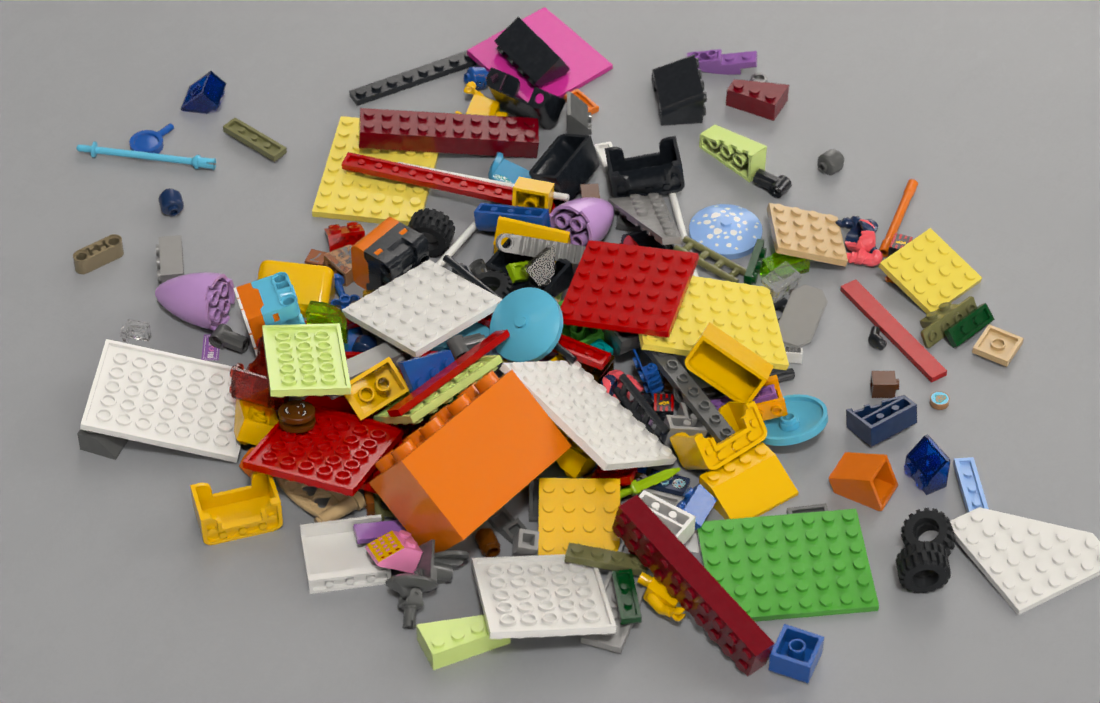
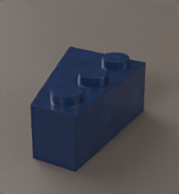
(882, 420)

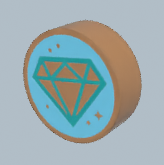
(939, 400)

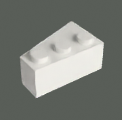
(677, 520)

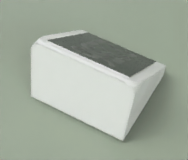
(794, 354)

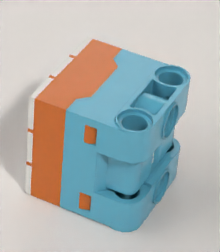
(268, 303)

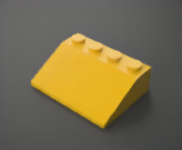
(749, 484)

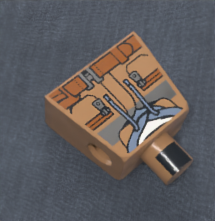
(341, 263)

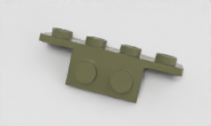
(944, 317)

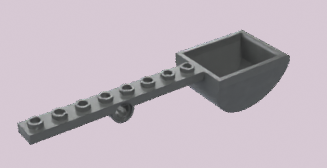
(684, 387)

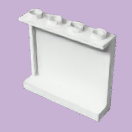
(336, 559)

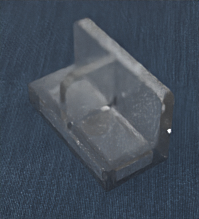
(781, 281)

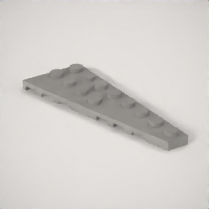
(650, 214)

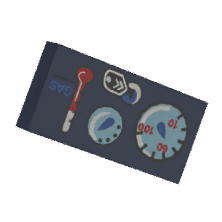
(675, 485)

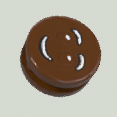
(296, 416)

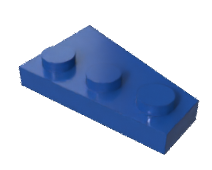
(421, 369)

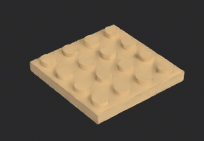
(806, 234)

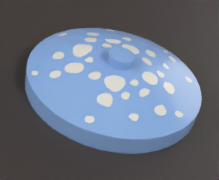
(726, 230)

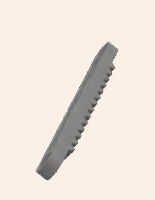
(532, 246)

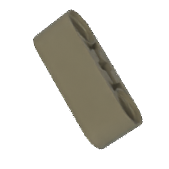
(98, 254)

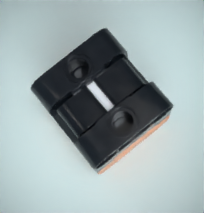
(387, 254)

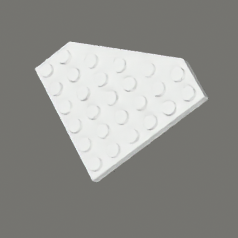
(1027, 557)

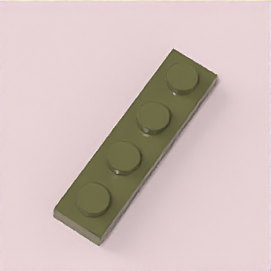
(254, 139)
(603, 558)

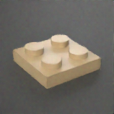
(997, 345)

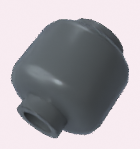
(830, 162)

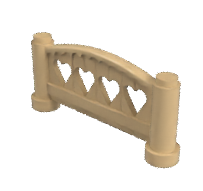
(336, 508)

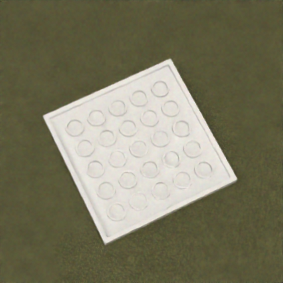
(422, 308)
(541, 597)

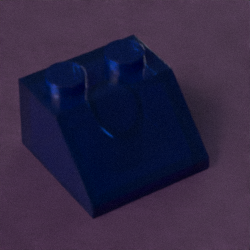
(204, 94)
(928, 465)

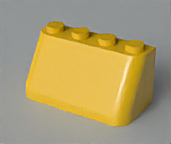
(308, 280)
(727, 365)

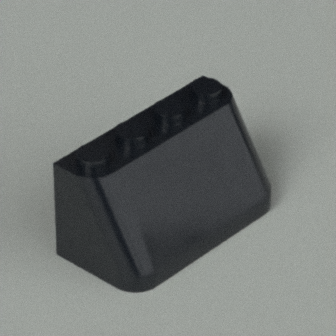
(530, 54)
(567, 164)

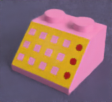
(395, 551)

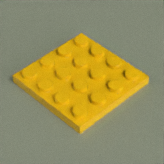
(577, 513)

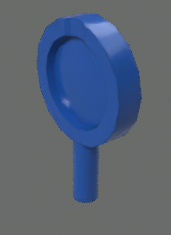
(149, 140)

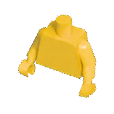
(480, 104)
(659, 598)

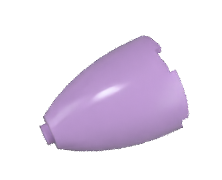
(584, 219)
(198, 298)

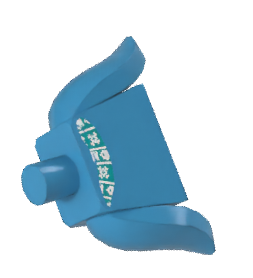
(505, 170)

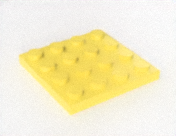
(930, 271)

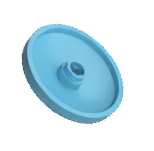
(532, 322)
(805, 420)

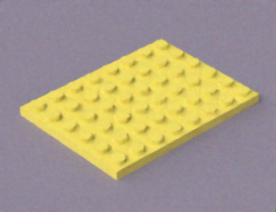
(364, 196)
(736, 309)

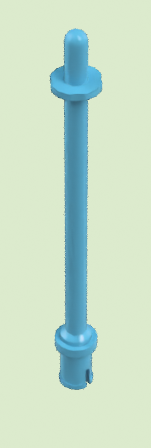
(197, 161)

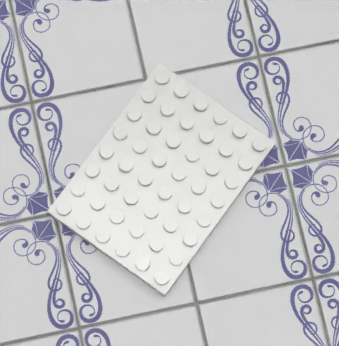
(163, 401)
(591, 415)

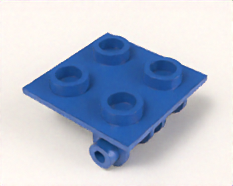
(649, 375)

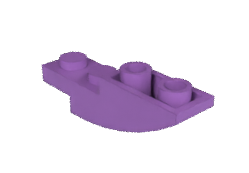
(729, 64)

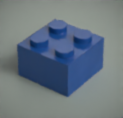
(796, 653)

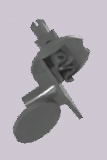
(429, 569)

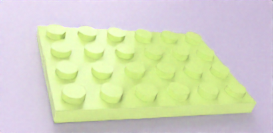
(305, 360)
(444, 394)

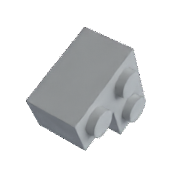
(685, 422)

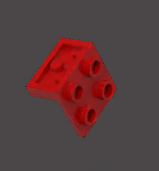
(344, 235)

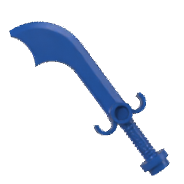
(344, 301)

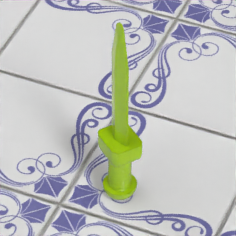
(637, 486)

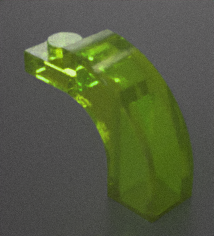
(326, 313)

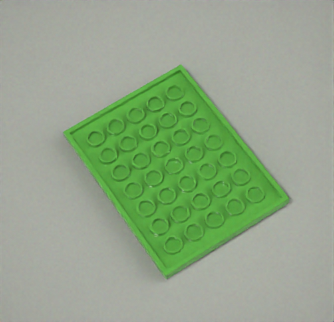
(791, 564)

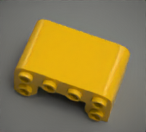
(706, 454)
(238, 511)

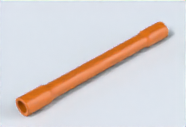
(909, 192)

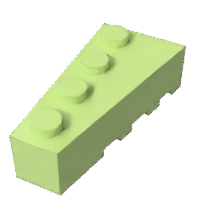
(734, 151)
(455, 640)

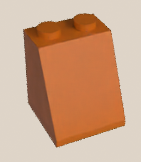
(864, 479)

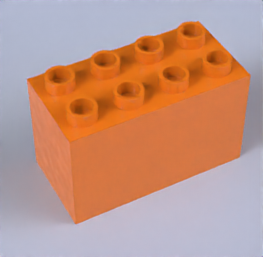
(468, 460)

